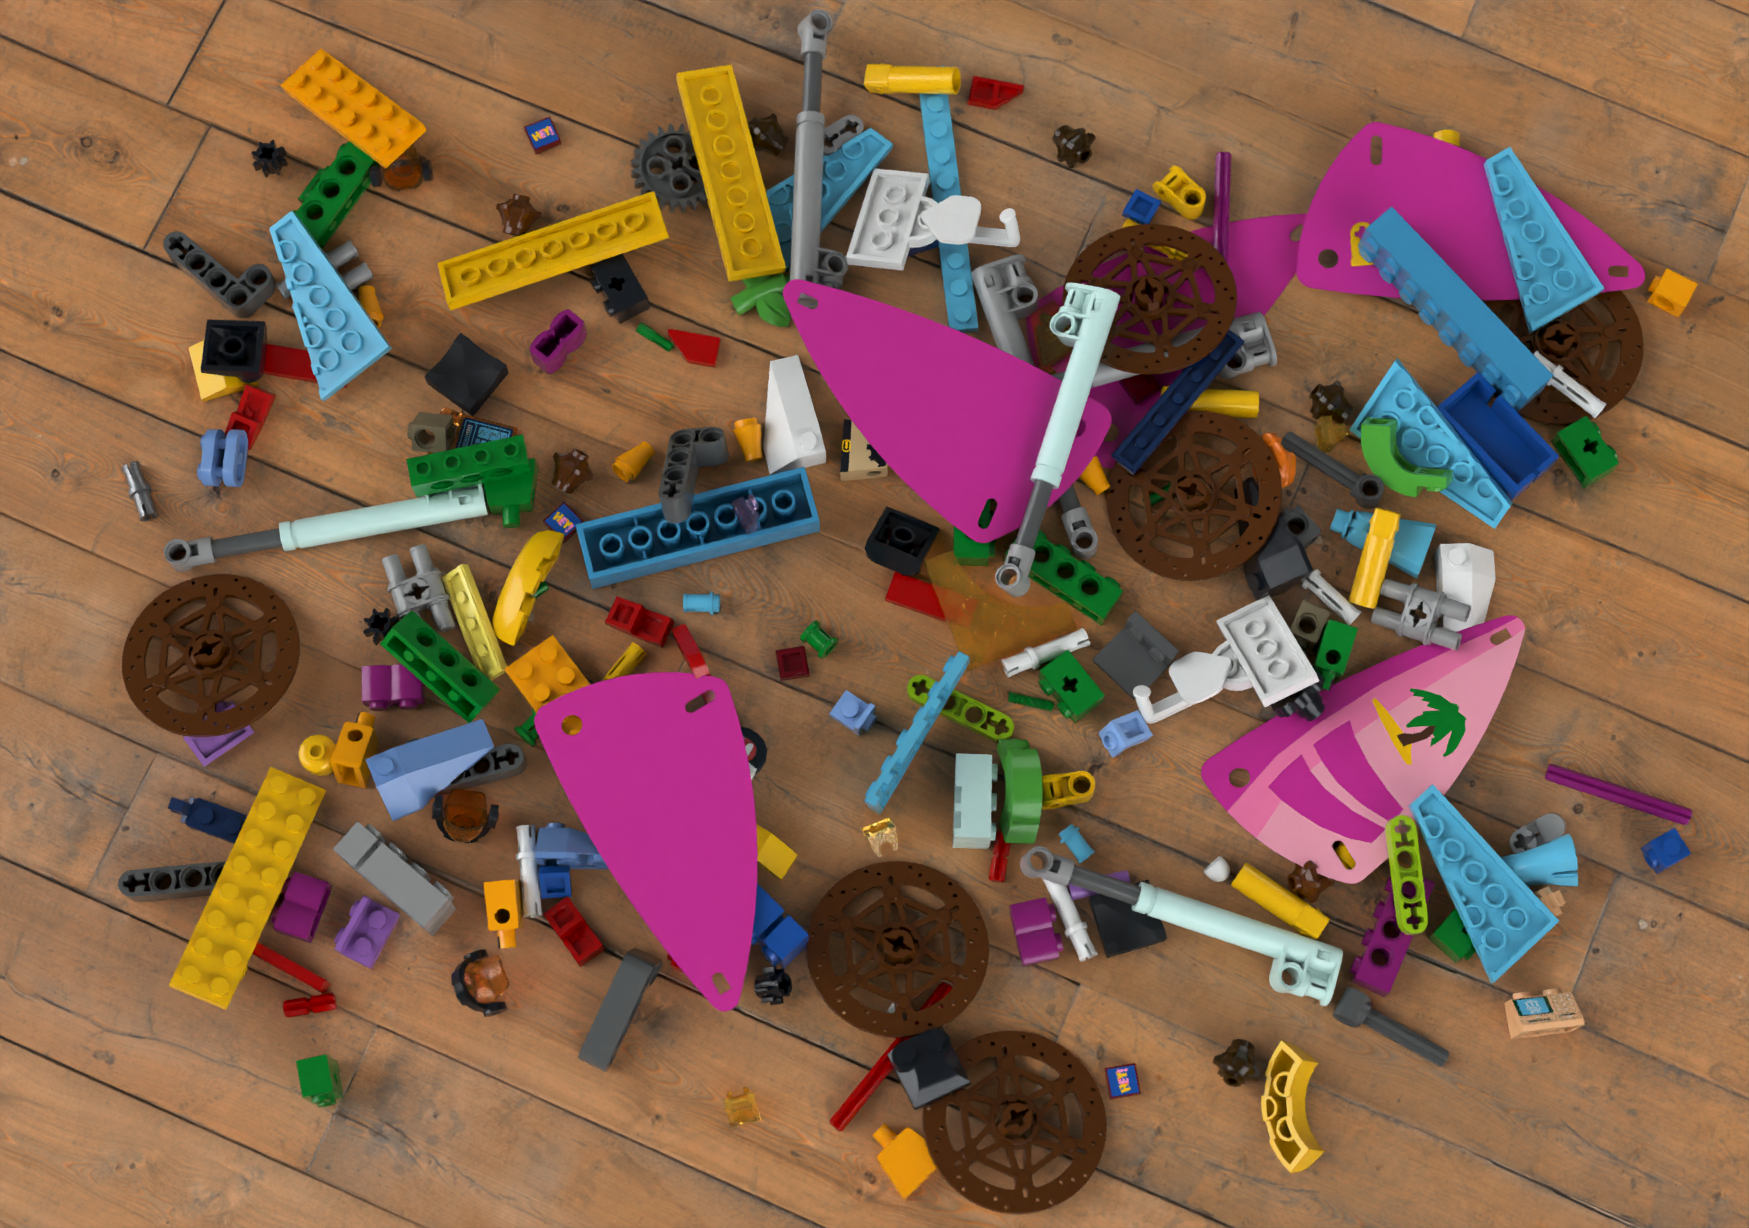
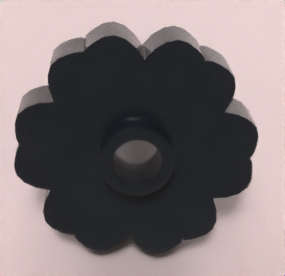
(1306, 702)

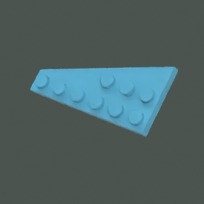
(842, 177)
(1542, 255)
(329, 316)
(1431, 442)
(911, 740)
(1489, 896)

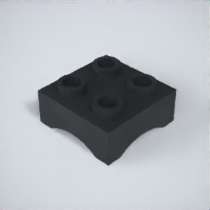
(466, 375)
(1123, 928)

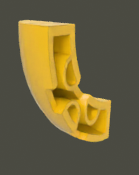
(523, 581)
(1285, 1107)

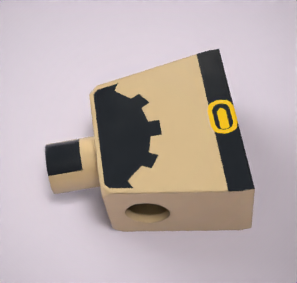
(858, 456)

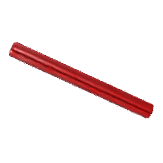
(877, 1073)

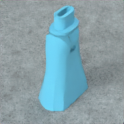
(1409, 545)
(1547, 864)

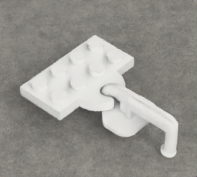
(902, 218)
(1256, 654)

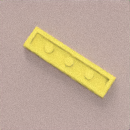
(474, 622)

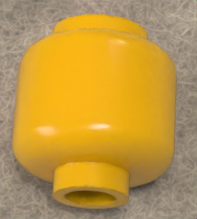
(316, 754)

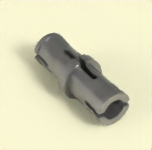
(139, 491)

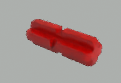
(999, 861)
(303, 1005)

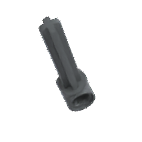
(1336, 470)
(1356, 1009)

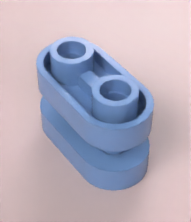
(223, 458)

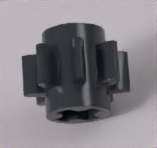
(269, 166)
(377, 618)
(773, 985)

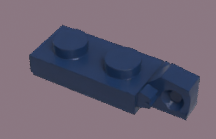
(209, 818)

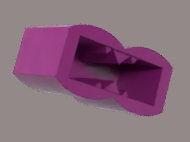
(552, 346)
(391, 686)
(301, 907)
(1034, 931)

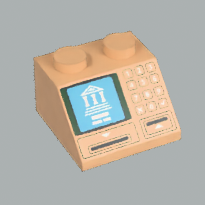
(1543, 1014)

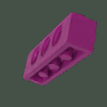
(1381, 978)

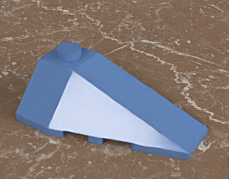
(422, 768)
(566, 847)

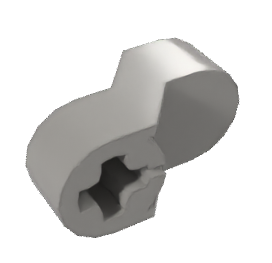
(1549, 825)

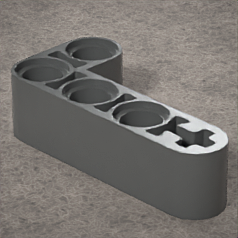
(213, 272)
(685, 454)
(472, 779)
(180, 881)
(619, 1007)

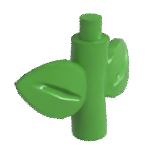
(767, 296)

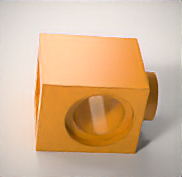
(1671, 292)

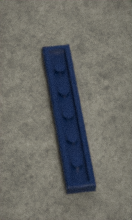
(1174, 405)

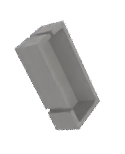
(390, 874)

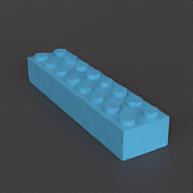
(1453, 309)
(645, 543)

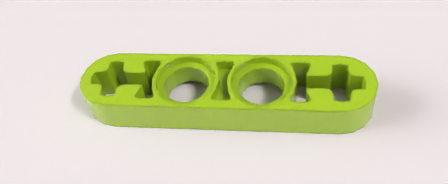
(963, 703)
(1412, 874)

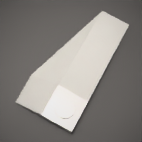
(791, 423)
(1467, 576)

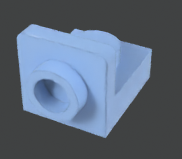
(854, 713)
(1124, 733)

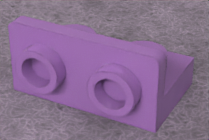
(210, 748)
(366, 931)

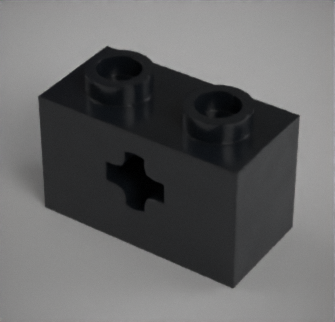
(617, 272)

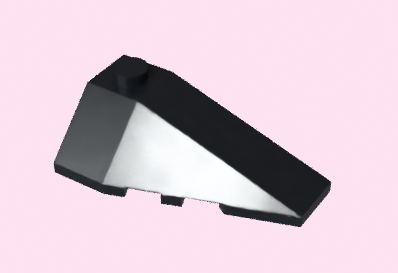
(1279, 561)

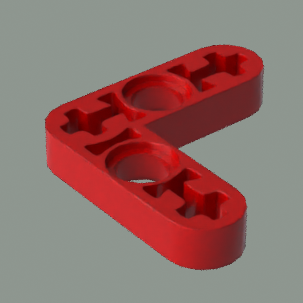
(692, 657)

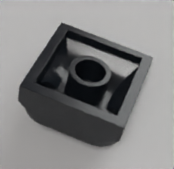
(235, 349)
(900, 542)
(928, 1067)

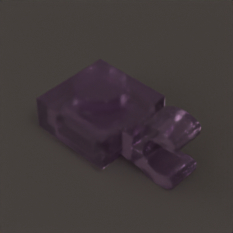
(747, 513)

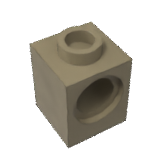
(439, 424)
(1315, 617)

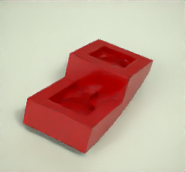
(251, 412)
(639, 622)
(574, 931)

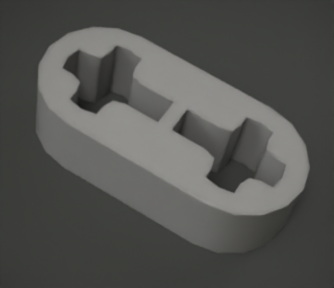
(838, 128)

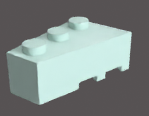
(974, 801)

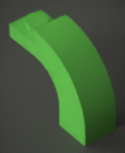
(1387, 462)
(1023, 791)

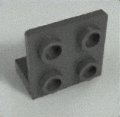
(1136, 655)

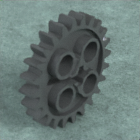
(663, 183)

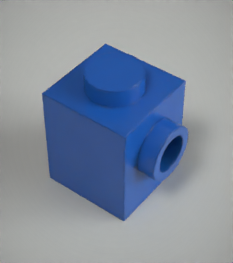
(1665, 851)

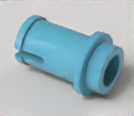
(701, 603)
(1076, 843)

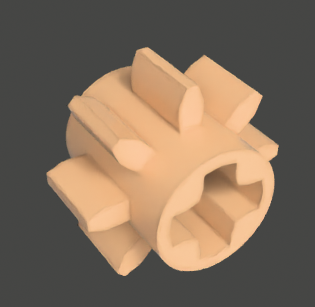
(1551, 900)

